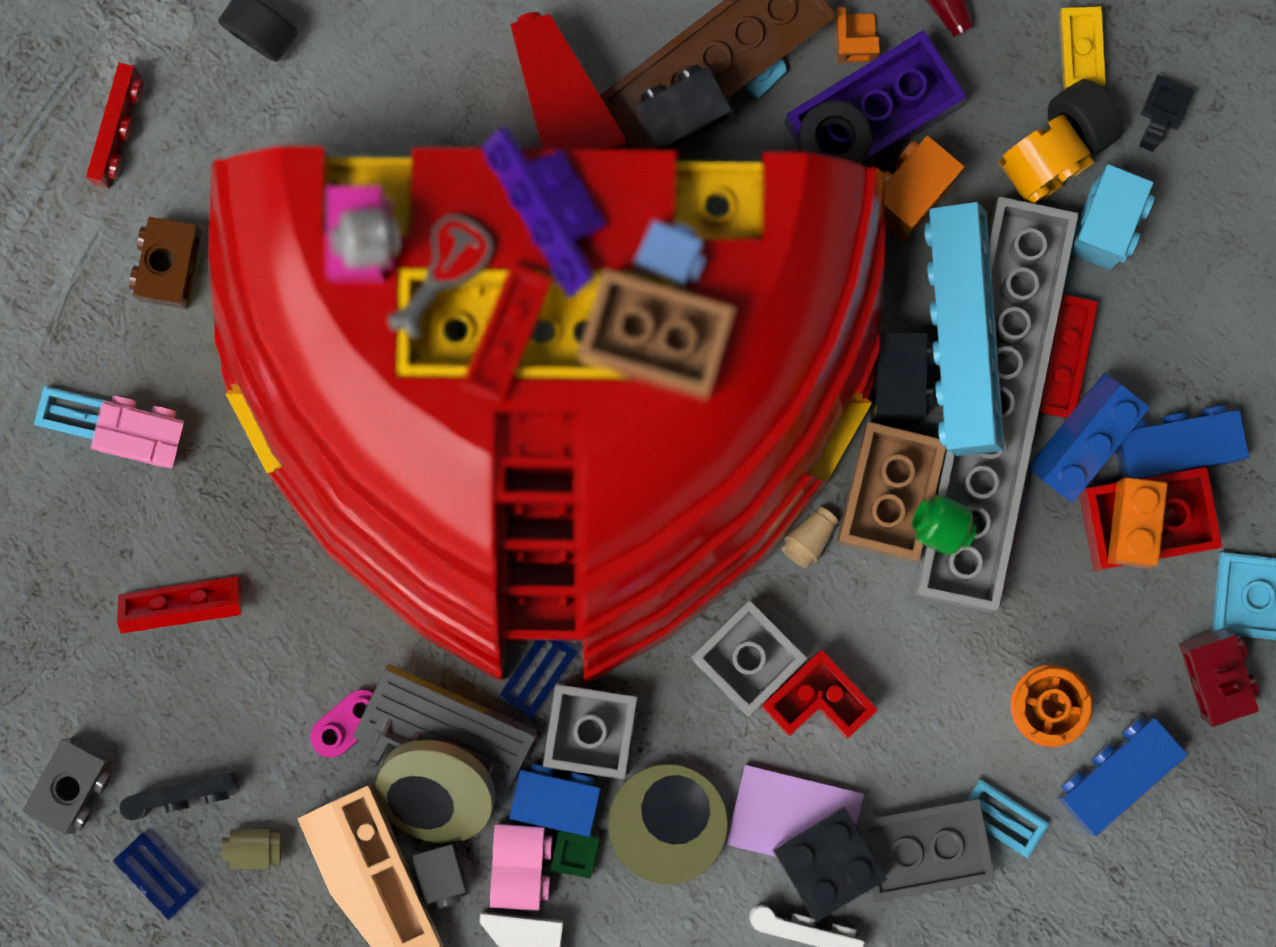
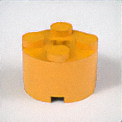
(1046, 160)

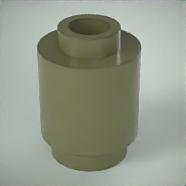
(252, 849)

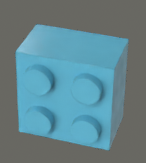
(1110, 217)

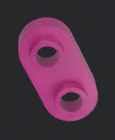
(343, 721)

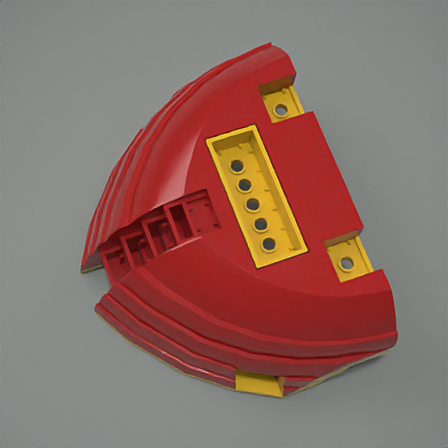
(586, 493)

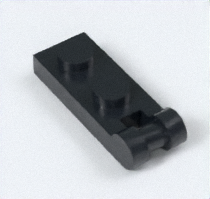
(178, 796)

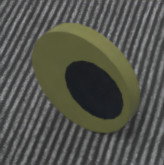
(435, 791)
(667, 824)

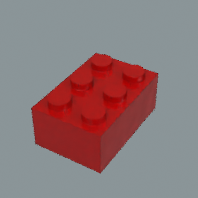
(1188, 517)

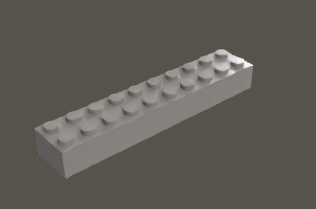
(1028, 273)

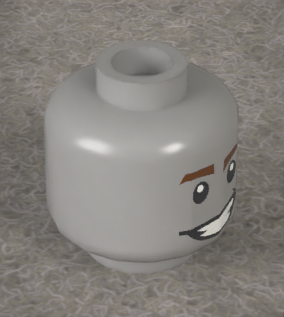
(364, 238)

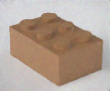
(655, 335)
(886, 486)

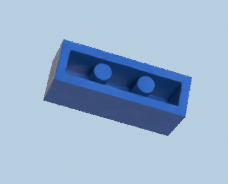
(1088, 437)
(1183, 444)
(1120, 774)

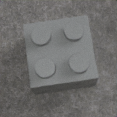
(748, 658)
(590, 731)

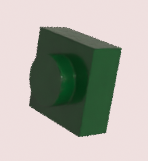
(574, 854)

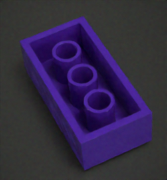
(897, 94)

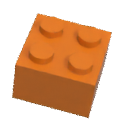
(921, 181)

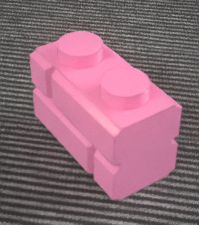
(137, 433)

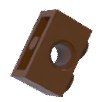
(172, 286)

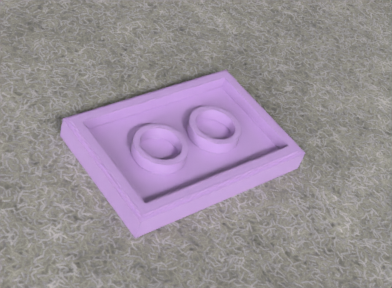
(778, 806)

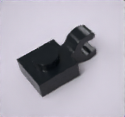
(1164, 107)

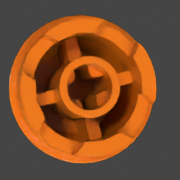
(1051, 705)

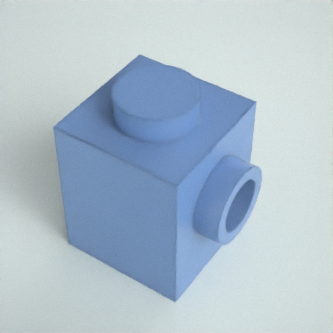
(671, 254)

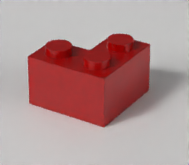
(822, 688)

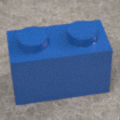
(555, 801)

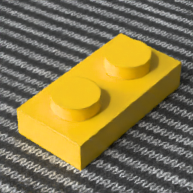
(1082, 45)

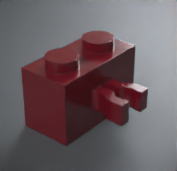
(1220, 676)

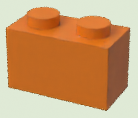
(1137, 523)

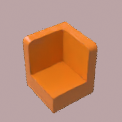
(855, 37)

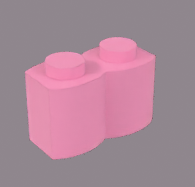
(519, 866)

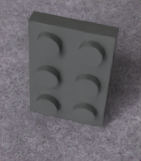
(929, 849)

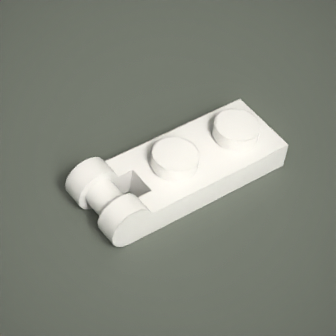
(803, 929)

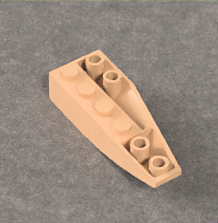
(368, 871)

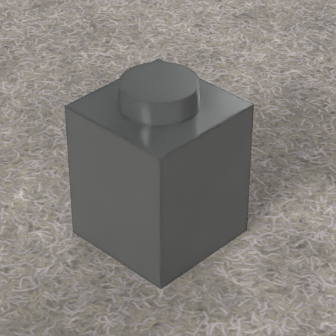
(440, 875)

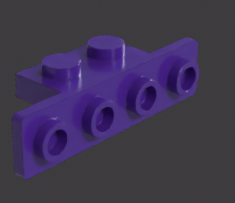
(550, 204)

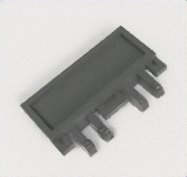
(416, 710)

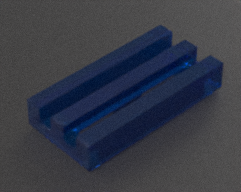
(519, 701)
(167, 864)

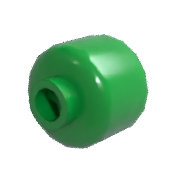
(943, 524)

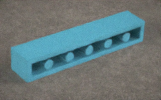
(965, 330)

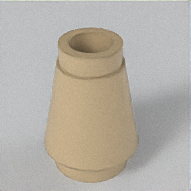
(809, 538)

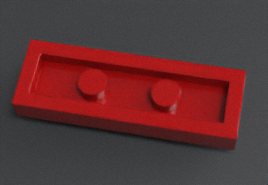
(115, 126)
(507, 333)
(1068, 356)
(179, 604)

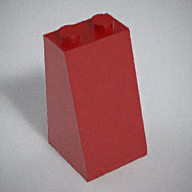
(559, 92)

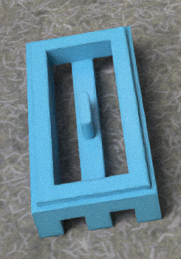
(44, 407)
(1033, 838)

